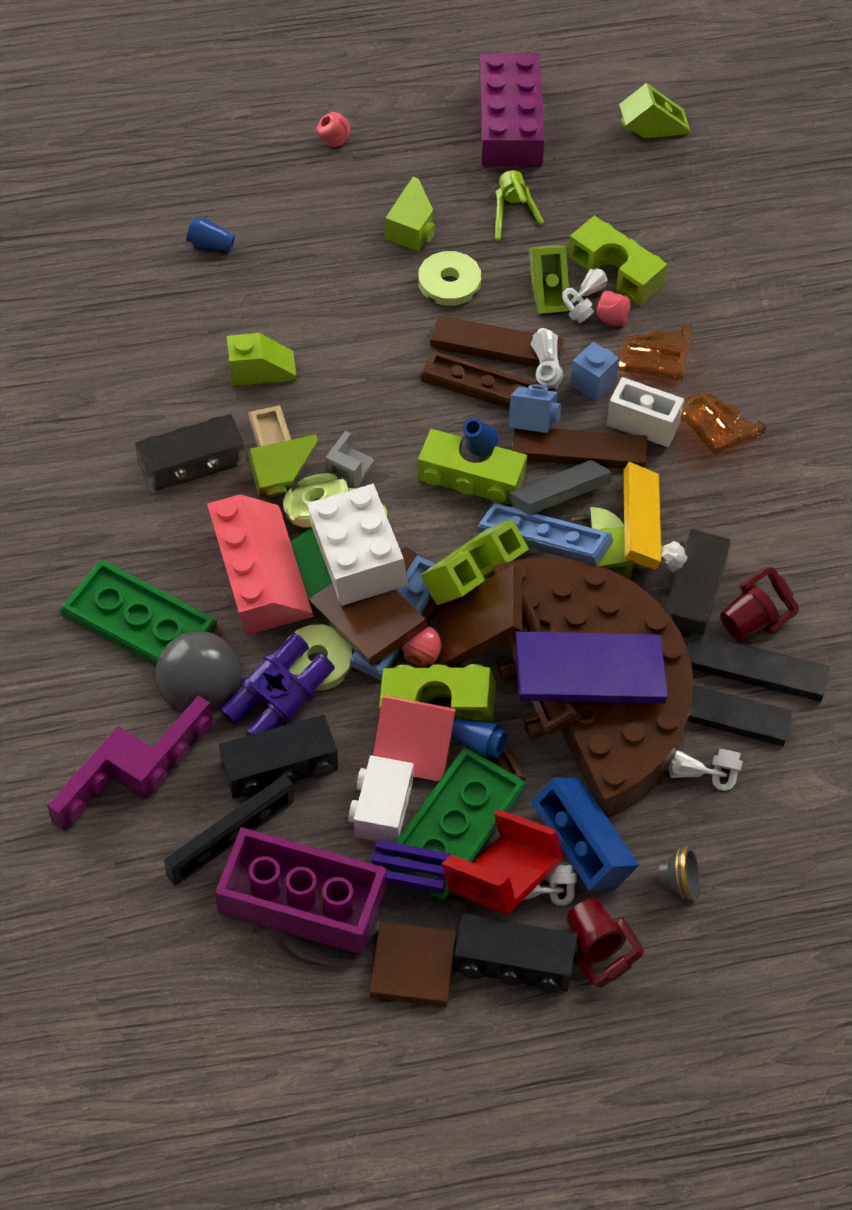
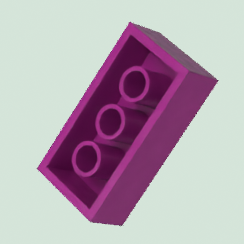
(511, 109)
(301, 890)

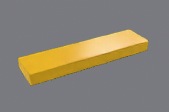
(642, 516)

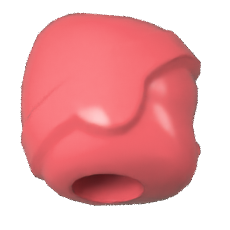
(333, 129)
(613, 308)
(422, 648)

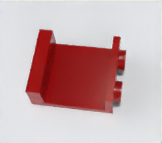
(508, 867)

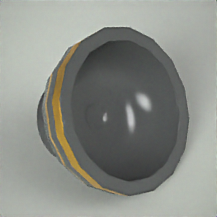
(681, 874)

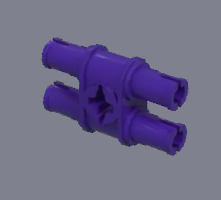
(275, 673)

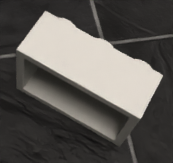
(357, 544)

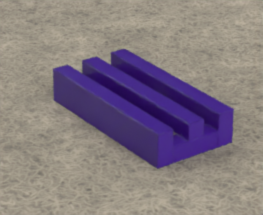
(414, 853)

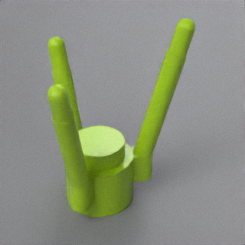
(514, 191)

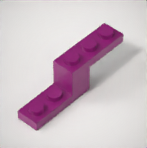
(130, 763)

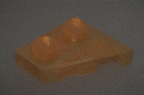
(656, 353)
(718, 422)

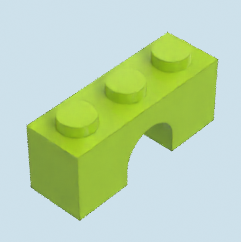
(600, 244)
(493, 479)
(469, 563)
(468, 688)

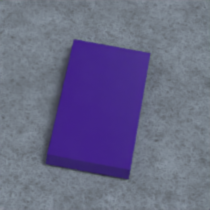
(590, 667)

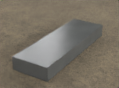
(560, 487)

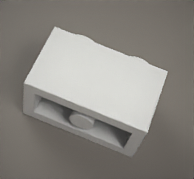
(645, 411)
(382, 799)

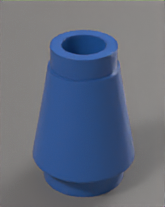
(209, 235)
(479, 437)
(481, 737)

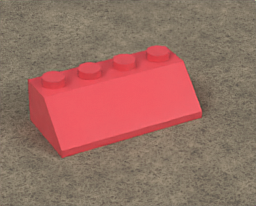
(259, 563)

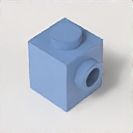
(594, 371)
(534, 408)

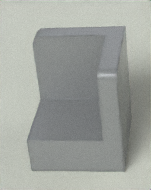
(347, 462)

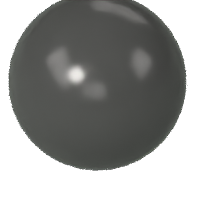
(198, 666)

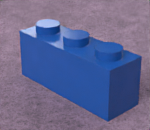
(585, 833)

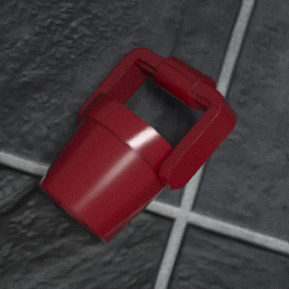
(755, 609)
(599, 939)

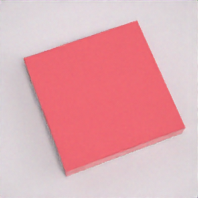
(415, 735)

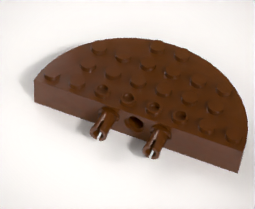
(615, 745)

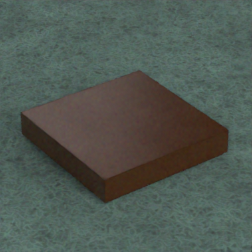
(413, 964)

